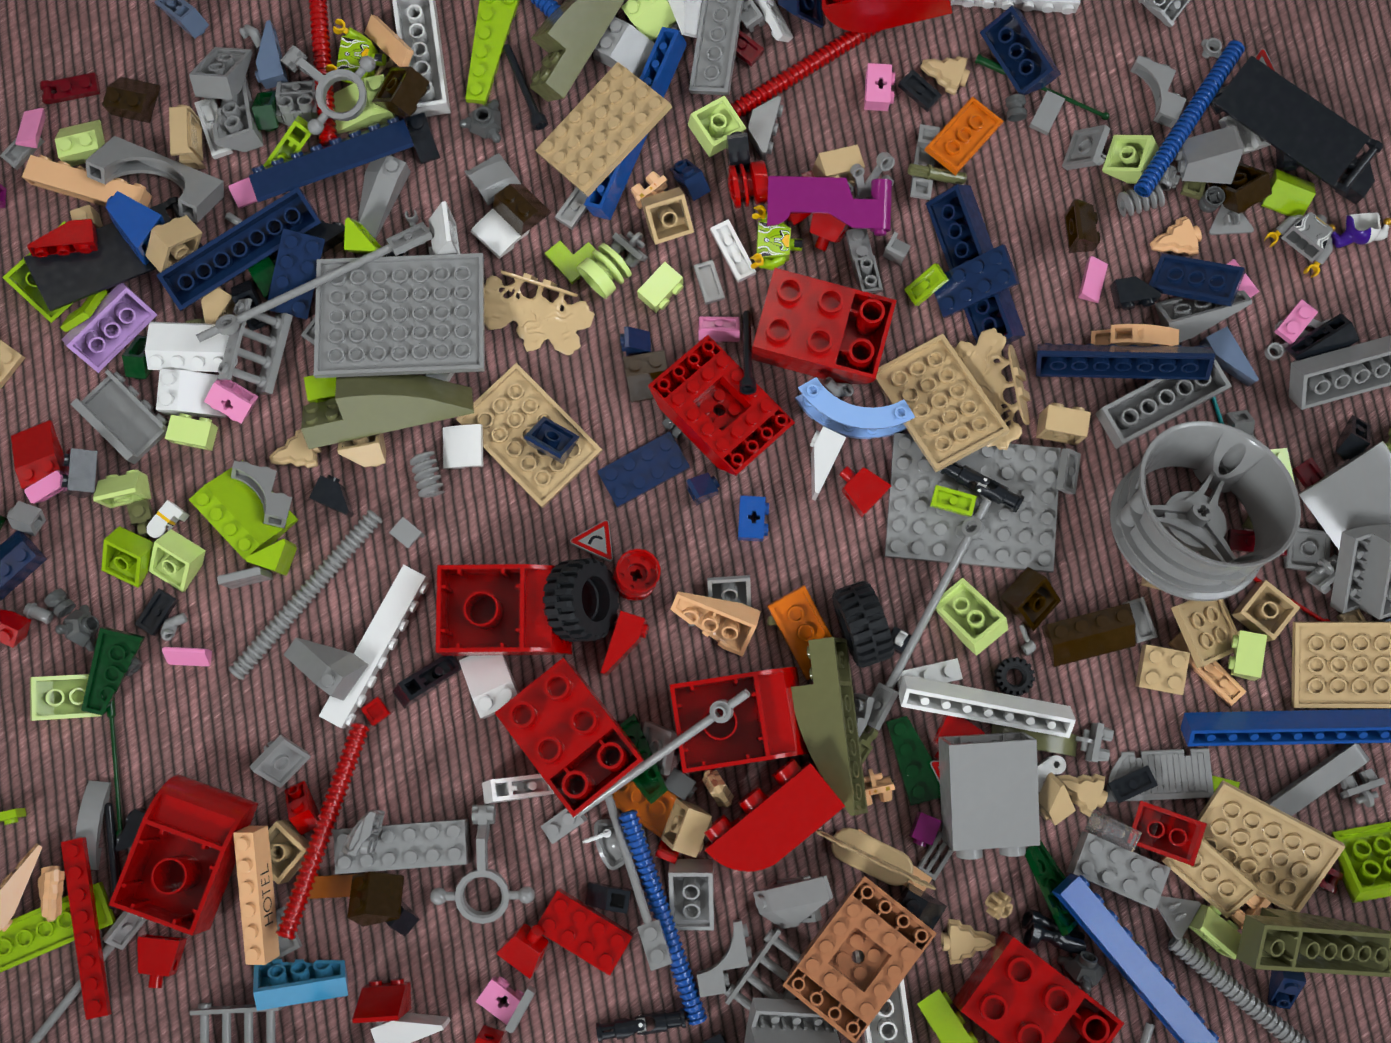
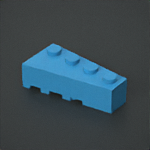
(298, 982)

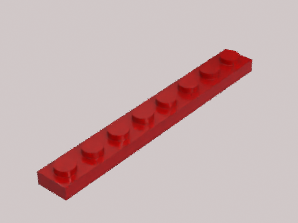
(85, 928)

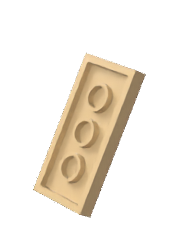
(1215, 879)

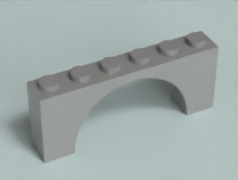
(122, 158)

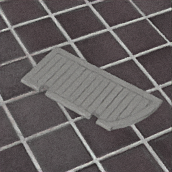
(1175, 774)

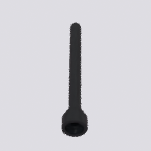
(538, 120)
(747, 384)
(111, 839)

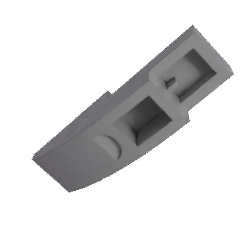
(863, 261)

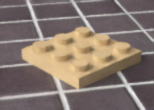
(1205, 629)

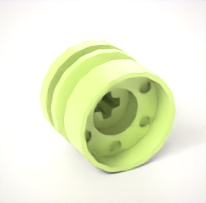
(608, 267)

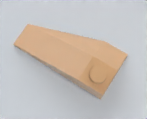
(723, 620)
(14, 886)

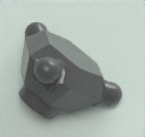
(484, 121)
(80, 628)
(1083, 969)

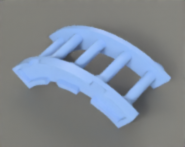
(850, 419)

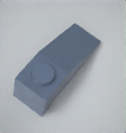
(184, 15)
(268, 63)
(1230, 356)

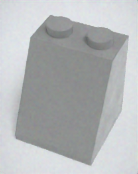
(1211, 156)

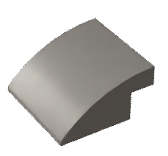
(1353, 493)
(1364, 571)
(786, 1023)

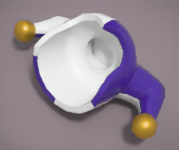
(1361, 229)

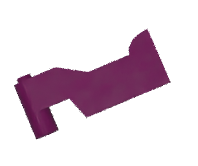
(830, 196)

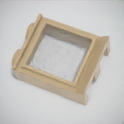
(186, 136)

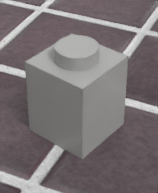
(26, 518)

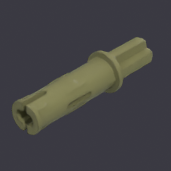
(932, 173)

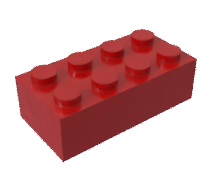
(584, 931)

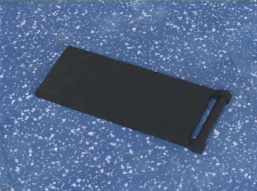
(1296, 124)
(80, 275)

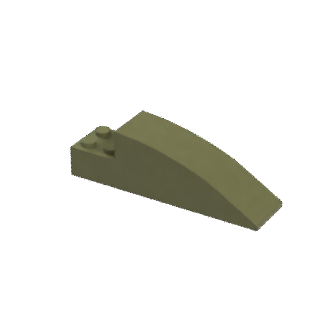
(569, 39)
(381, 405)
(830, 723)
(1313, 944)

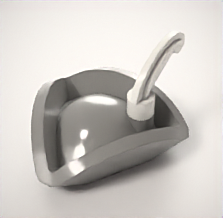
(608, 844)

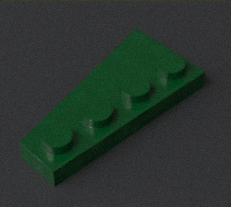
(110, 663)
(913, 762)
(650, 781)
(1048, 878)

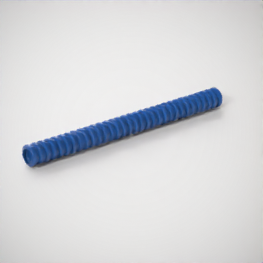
(1189, 118)
(660, 911)

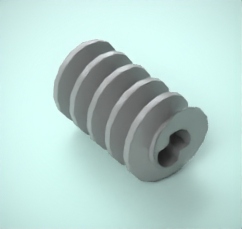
(1131, 200)
(425, 475)

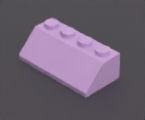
(110, 327)

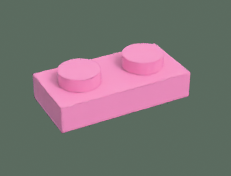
(1296, 321)

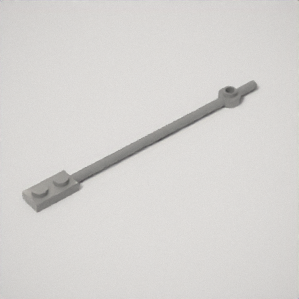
(397, 244)
(884, 695)
(564, 822)
(651, 932)
(117, 936)

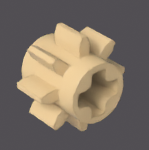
(999, 905)

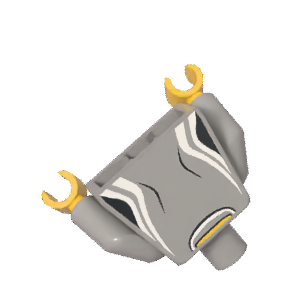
(1308, 236)

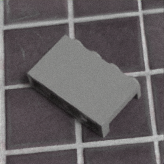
(122, 417)

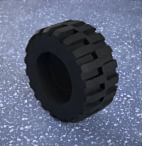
(581, 600)
(863, 624)

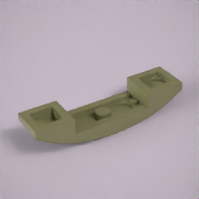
(1045, 742)

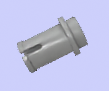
(38, 613)

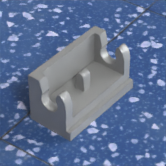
(751, 15)

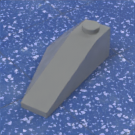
(236, 123)
(380, 190)
(1197, 316)
(326, 666)
(793, 901)

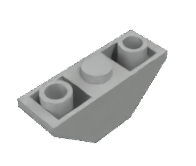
(764, 125)

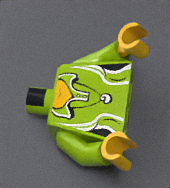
(352, 49)
(772, 242)

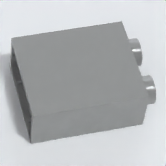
(989, 793)

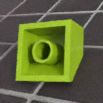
(127, 556)

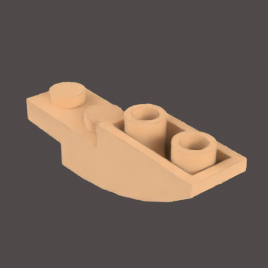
(1136, 334)

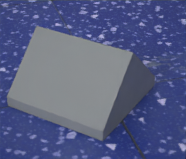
(730, 588)

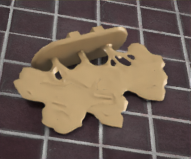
(536, 316)
(981, 365)
(873, 857)

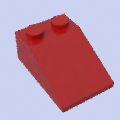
(36, 453)
(626, 636)
(1169, 833)
(383, 1001)

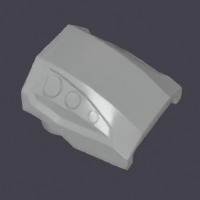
(1165, 10)
(295, 100)
(491, 177)
(364, 834)

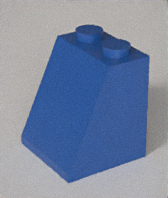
(133, 222)

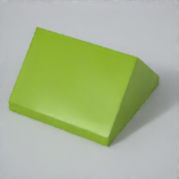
(1289, 194)
(358, 239)
(275, 557)

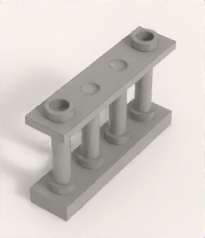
(270, 362)
(771, 939)
(205, 1009)

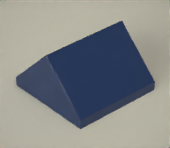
(552, 439)

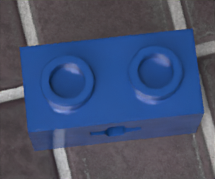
(746, 529)

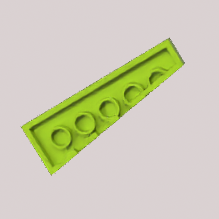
(490, 36)

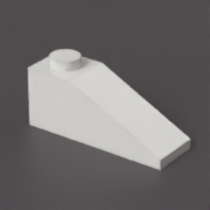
(515, 788)

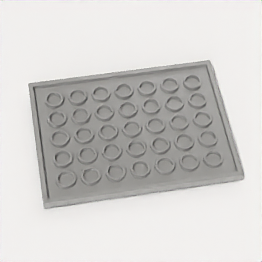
(401, 316)
(1009, 537)

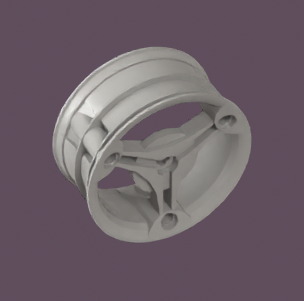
(1163, 538)

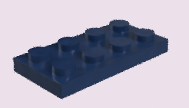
(295, 266)
(1197, 279)
(976, 281)
(643, 469)

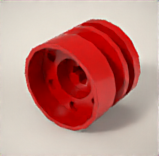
(748, 184)
(638, 563)

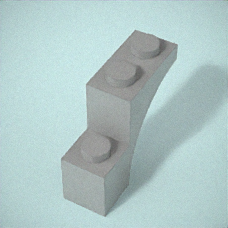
(1159, 79)
(262, 480)
(713, 980)

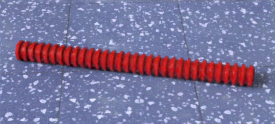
(322, 59)
(797, 72)
(322, 831)

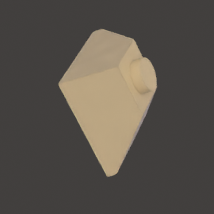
(364, 451)

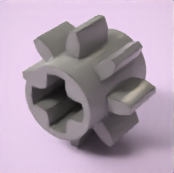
(1169, 179)

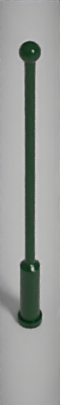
(997, 67)
(111, 713)

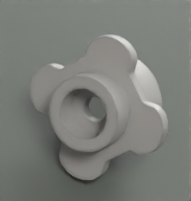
(1213, 43)

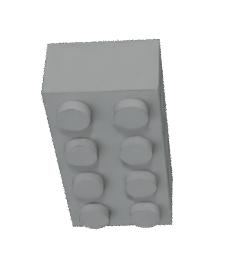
(1119, 870)

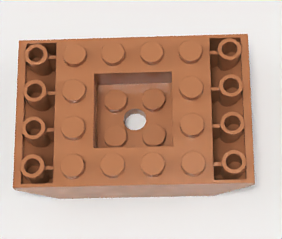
(853, 992)

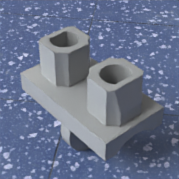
(622, 243)
(1324, 575)
(1092, 742)
(1369, 781)

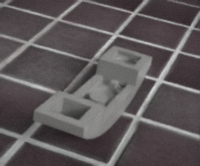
(922, 187)
(91, 818)

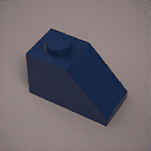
(702, 488)

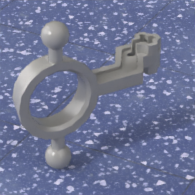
(296, 59)
(483, 816)

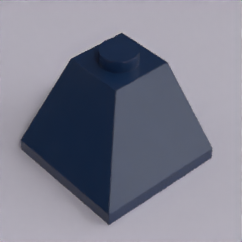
(805, 9)

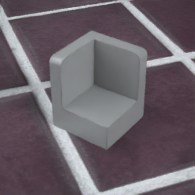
(896, 250)
(406, 532)

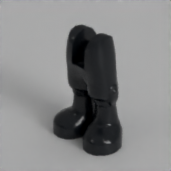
(1044, 929)

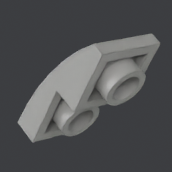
(863, 709)

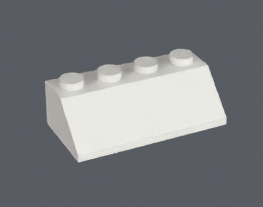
(177, 347)

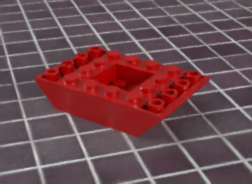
(708, 380)

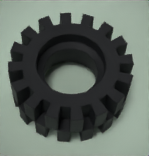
(1023, 667)

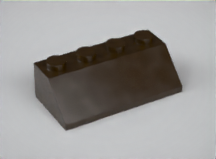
(1090, 635)

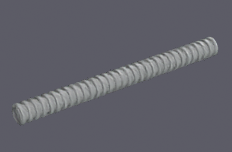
(305, 595)
(1235, 992)

